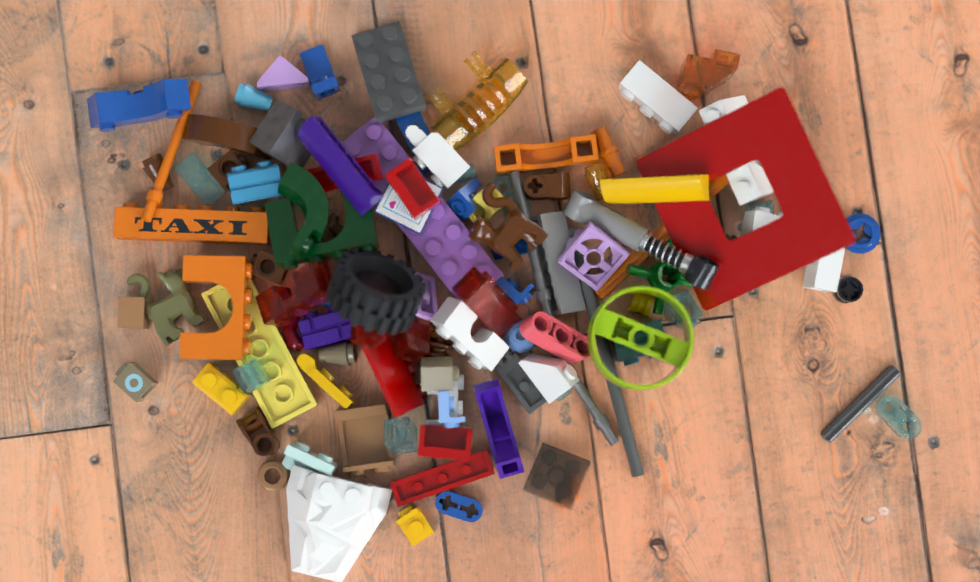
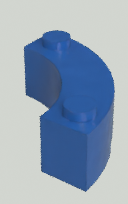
(121, 108)

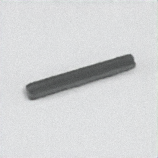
(860, 404)

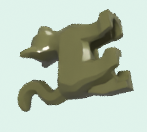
(171, 307)

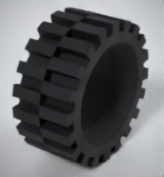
(375, 291)

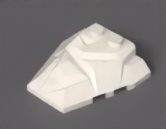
(330, 521)

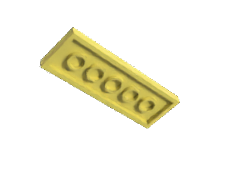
(288, 391)

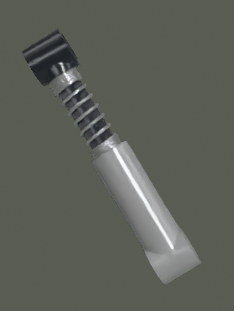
(585, 208)

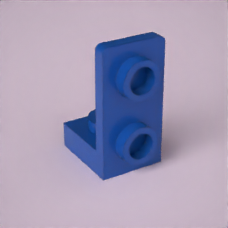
(320, 72)

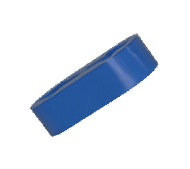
(460, 500)

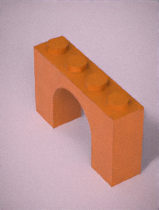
(231, 340)

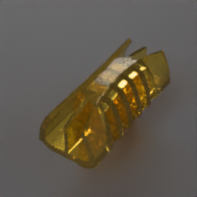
(480, 104)

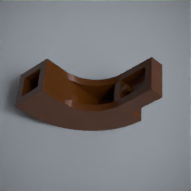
(222, 133)

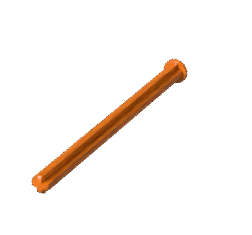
(638, 258)

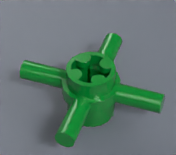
(654, 278)

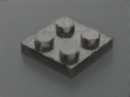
(556, 476)

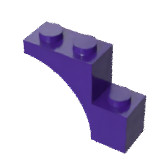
(498, 428)

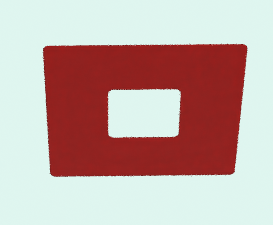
(811, 216)

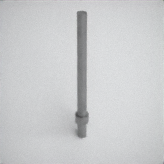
(543, 294)
(600, 420)

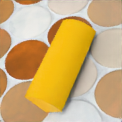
(655, 189)

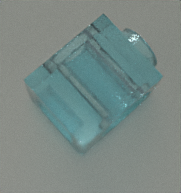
(685, 299)
(251, 376)
(400, 435)

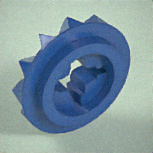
(870, 229)

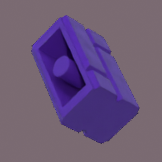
(323, 329)

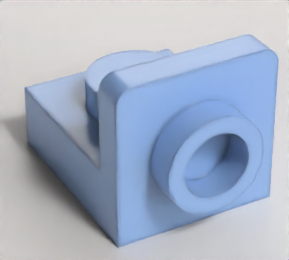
(446, 405)

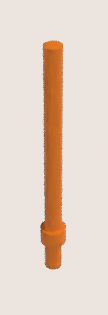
(155, 194)

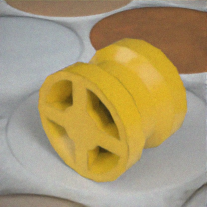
(641, 304)

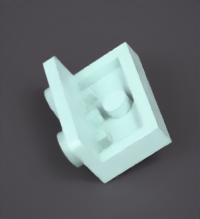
(300, 454)

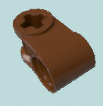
(552, 186)
(258, 431)

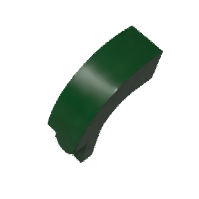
(309, 195)

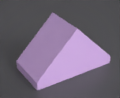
(282, 76)

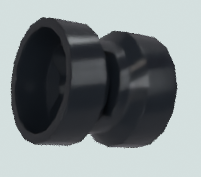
(852, 289)

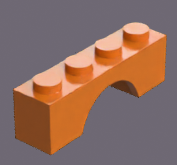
(546, 156)

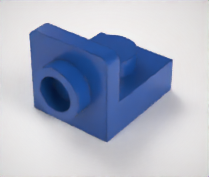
(461, 201)
(511, 288)

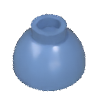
(516, 341)

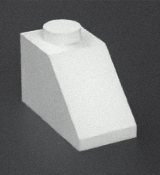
(549, 375)

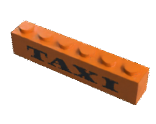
(193, 225)

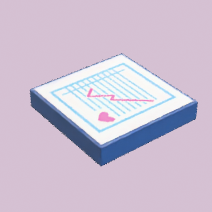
(393, 209)

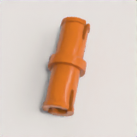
(609, 152)

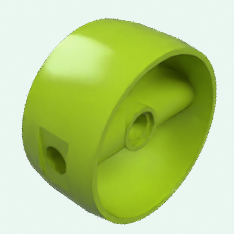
(658, 344)

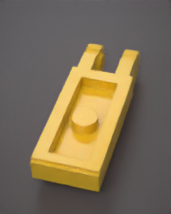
(324, 380)

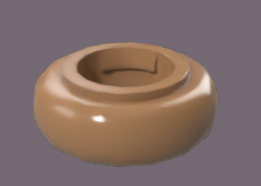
(262, 475)

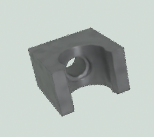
(279, 137)

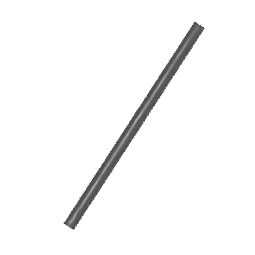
(615, 391)

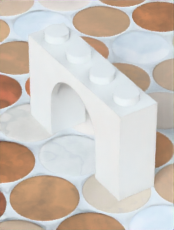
(749, 180)
(820, 275)

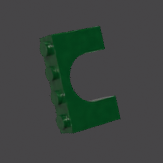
(356, 234)

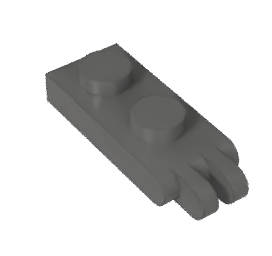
(519, 382)

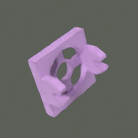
(591, 231)

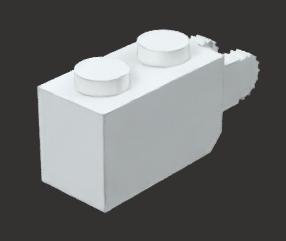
(437, 156)

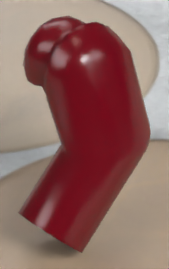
(291, 337)

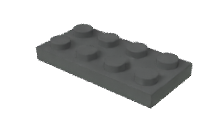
(388, 72)

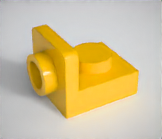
(414, 524)

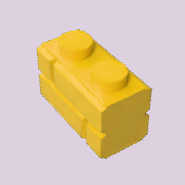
(221, 388)

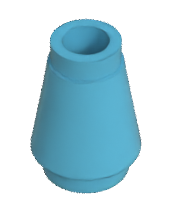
(252, 98)

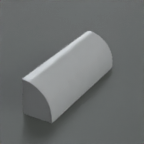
(563, 284)

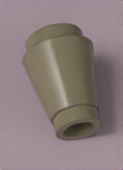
(340, 353)

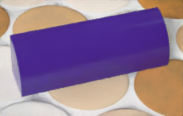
(339, 164)

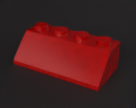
(395, 379)

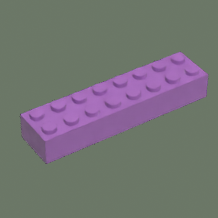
(444, 239)

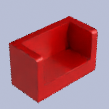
(412, 189)
(445, 442)

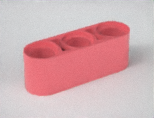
(545, 337)

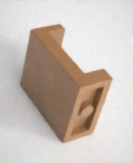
(363, 439)

